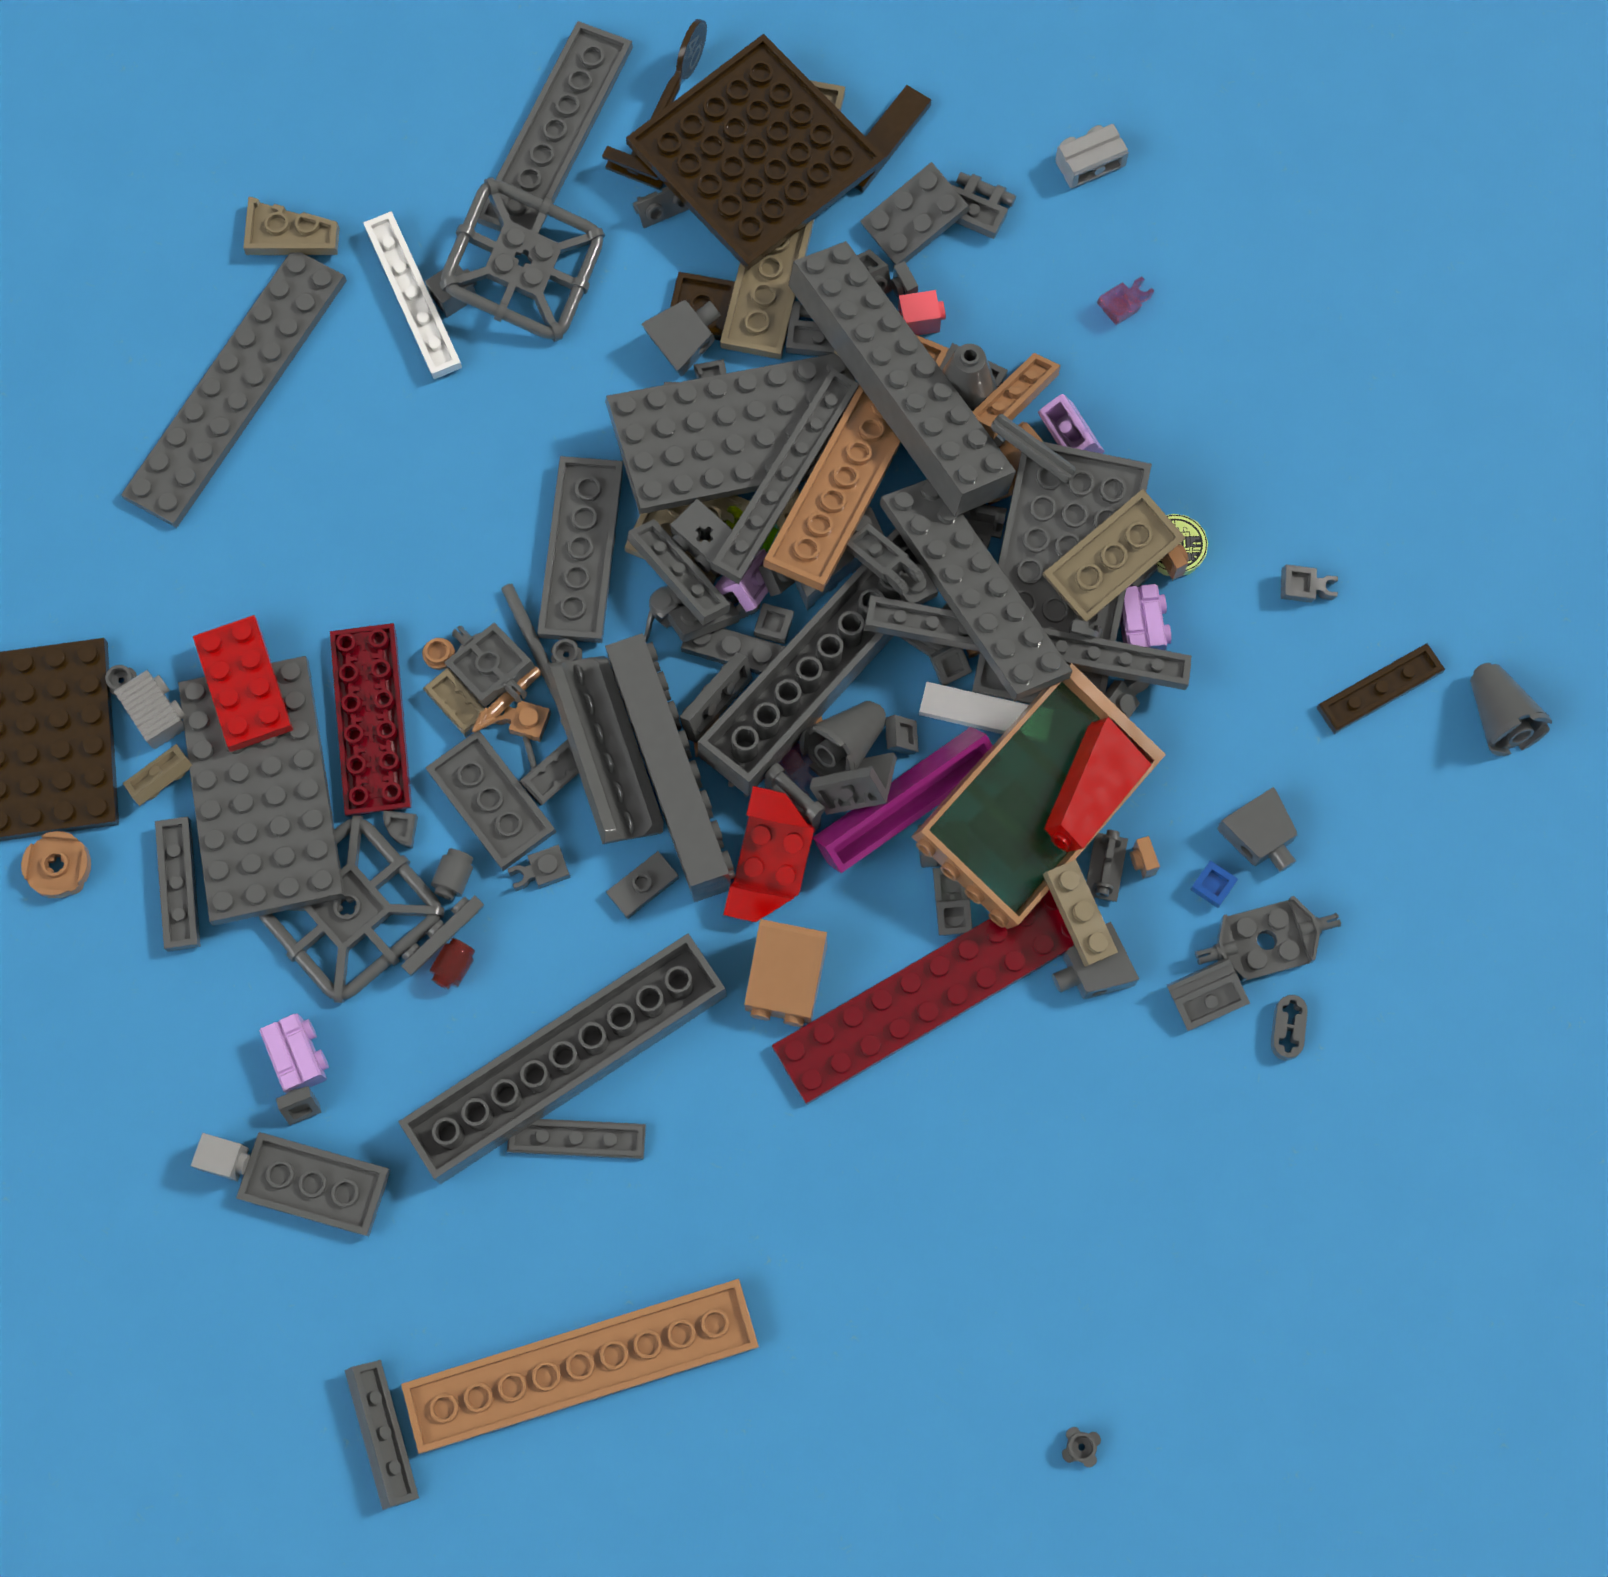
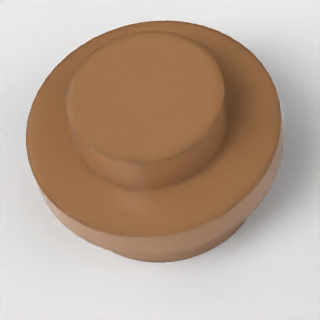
(437, 652)

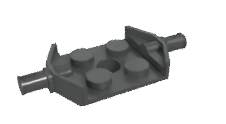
(1290, 925)

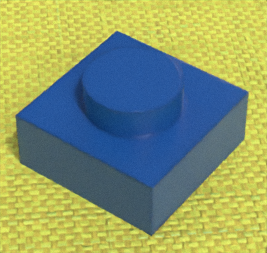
(1214, 884)

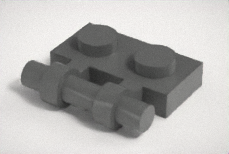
(984, 215)

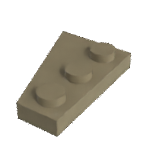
(281, 232)

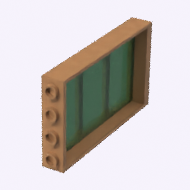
(995, 818)

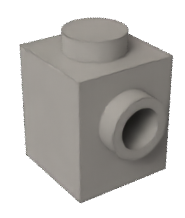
(221, 1157)

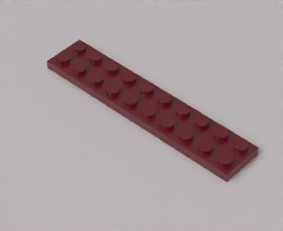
(920, 999)

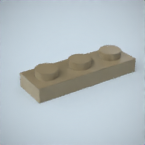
(1080, 913)

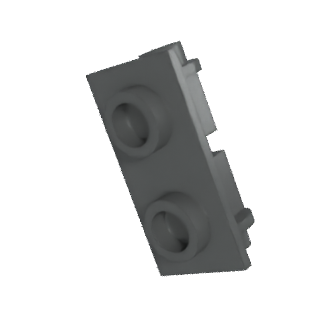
(658, 207)
(987, 520)
(1106, 865)

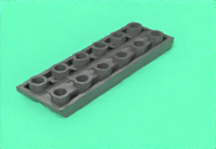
(604, 749)

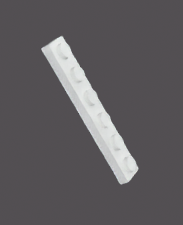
(412, 295)

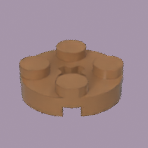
(45, 851)

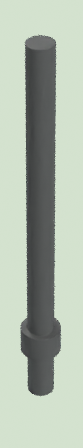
(527, 630)

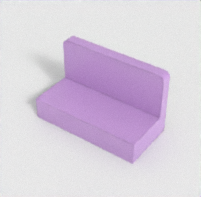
(752, 586)

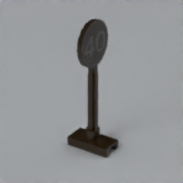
(689, 55)

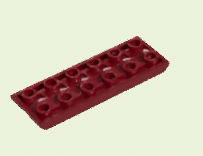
(370, 719)

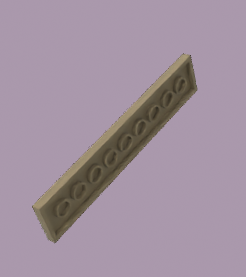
(761, 296)

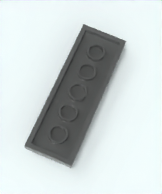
(580, 549)

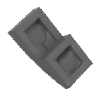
(951, 905)

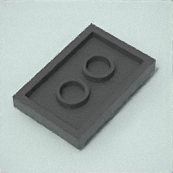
(915, 215)

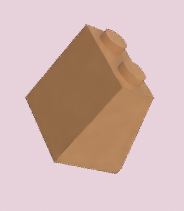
(785, 972)

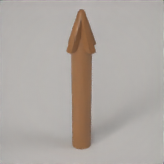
(490, 714)

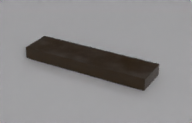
(895, 126)
(1380, 688)

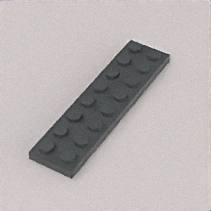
(560, 120)
(976, 591)

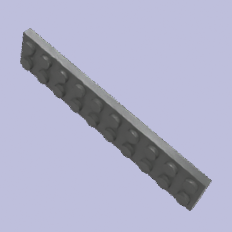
(234, 388)

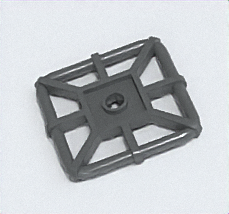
(504, 267)
(369, 913)

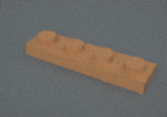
(1017, 391)

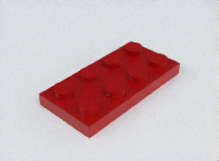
(242, 683)

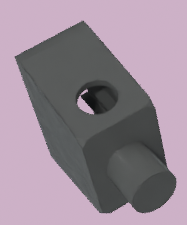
(682, 333)
(1261, 830)
(1099, 978)

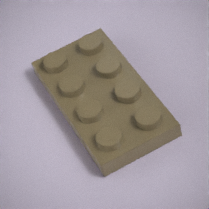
(1113, 556)

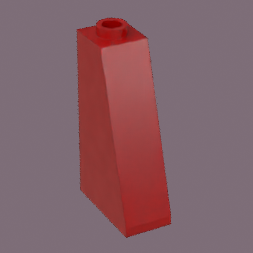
(1095, 785)

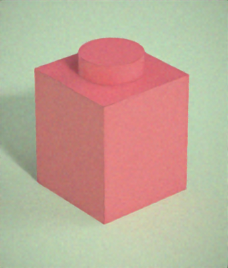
(922, 311)

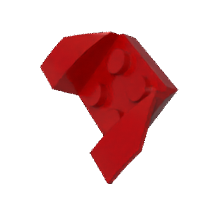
(770, 857)

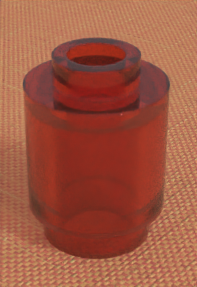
(452, 964)

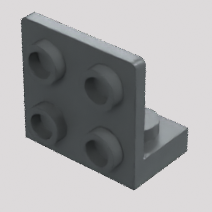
(858, 787)

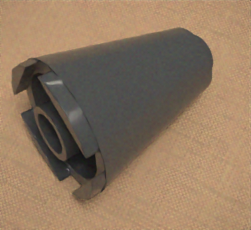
(970, 374)
(1506, 711)
(843, 739)

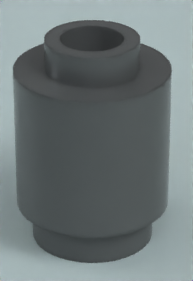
(452, 874)

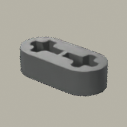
(1281, 1027)

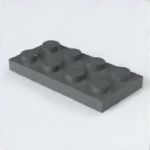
(490, 800)
(313, 1184)

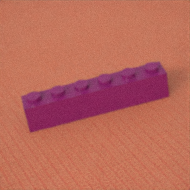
(908, 800)

